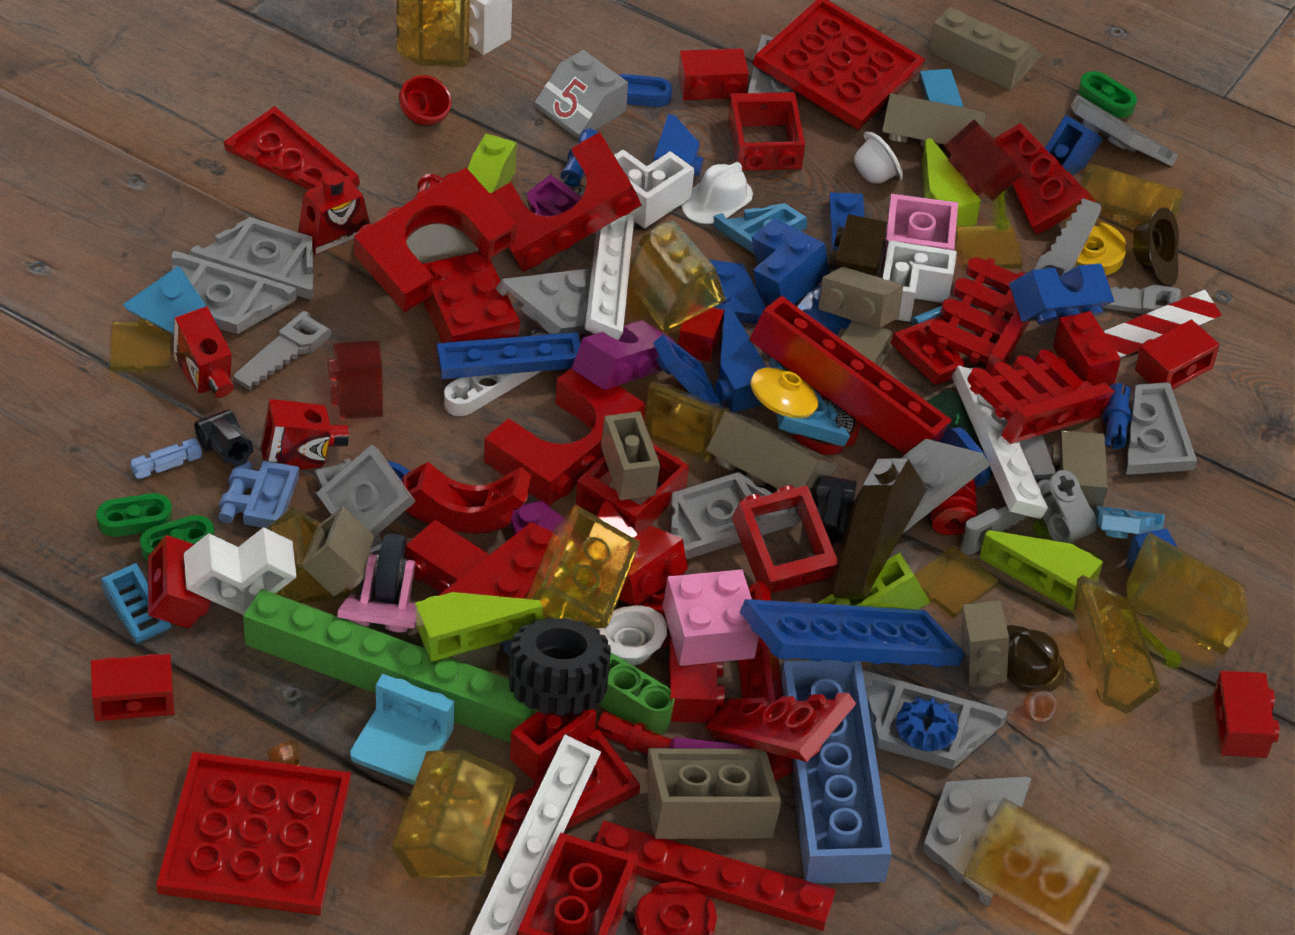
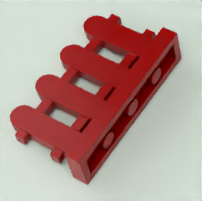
(990, 327)
(1038, 395)

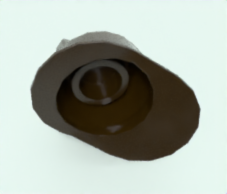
(1157, 245)
(1033, 660)

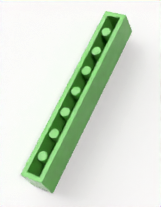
(363, 655)

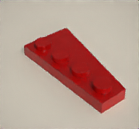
(286, 150)
(1045, 188)
(509, 568)
(783, 726)
(606, 787)

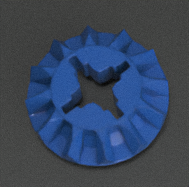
(911, 728)

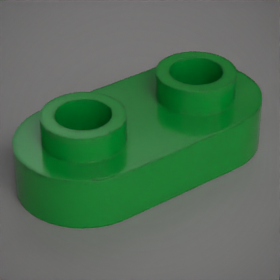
(1107, 94)
(133, 514)
(184, 529)

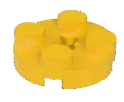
(1110, 247)

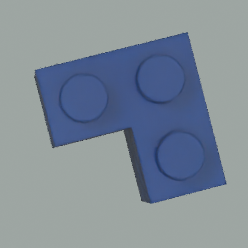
(787, 262)

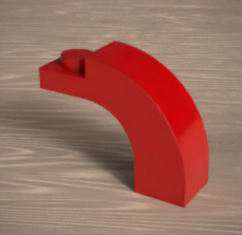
(462, 505)

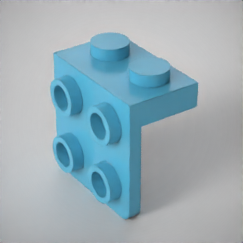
(403, 729)

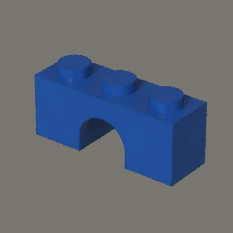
(1046, 296)

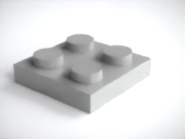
(368, 491)

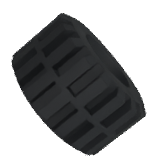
(559, 666)

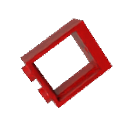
(780, 111)
(594, 490)
(794, 573)

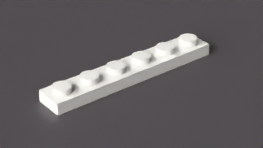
(610, 278)
(1006, 459)
(536, 839)

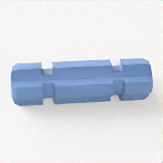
(165, 458)

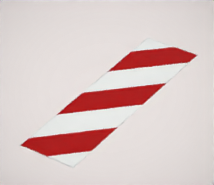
(1132, 334)

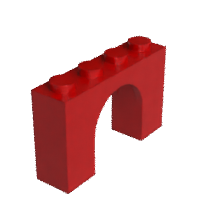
(605, 199)
(455, 202)
(553, 465)

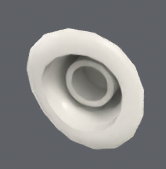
(876, 160)
(635, 633)

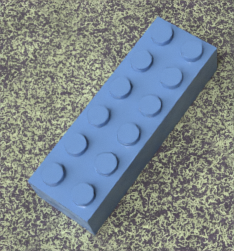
(839, 787)

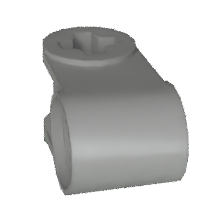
(1068, 510)

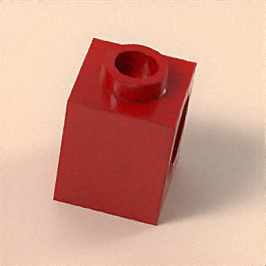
(701, 334)

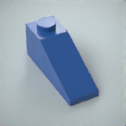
(737, 365)

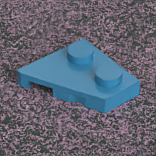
(754, 219)
(166, 299)
(1120, 522)

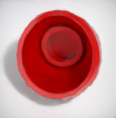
(424, 100)

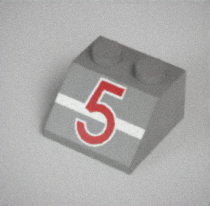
(583, 94)

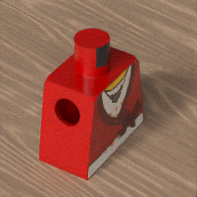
(332, 212)
(203, 352)
(299, 434)

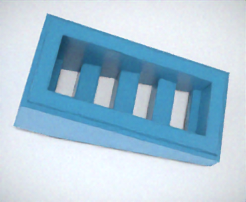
(120, 580)

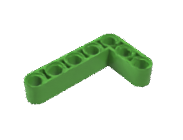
(637, 696)

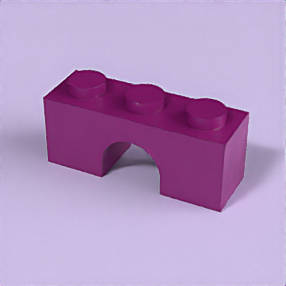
(616, 362)

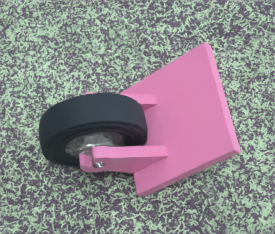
(390, 570)

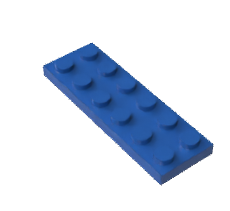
(851, 633)

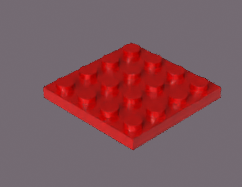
(839, 62)
(255, 833)

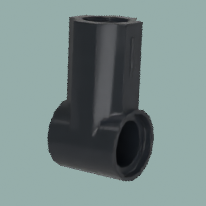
(223, 435)
(833, 504)

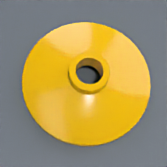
(784, 392)

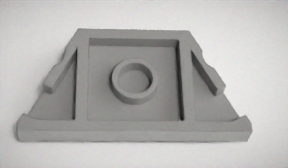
(1120, 132)
(264, 252)
(233, 295)
(553, 299)
(943, 472)
(704, 514)
(885, 700)
(962, 817)

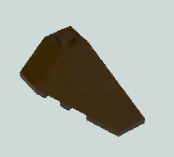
(876, 525)

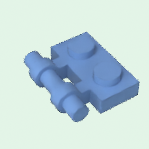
(270, 494)

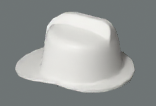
(720, 191)

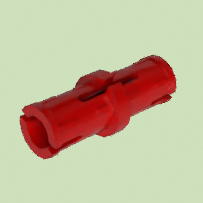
(631, 735)

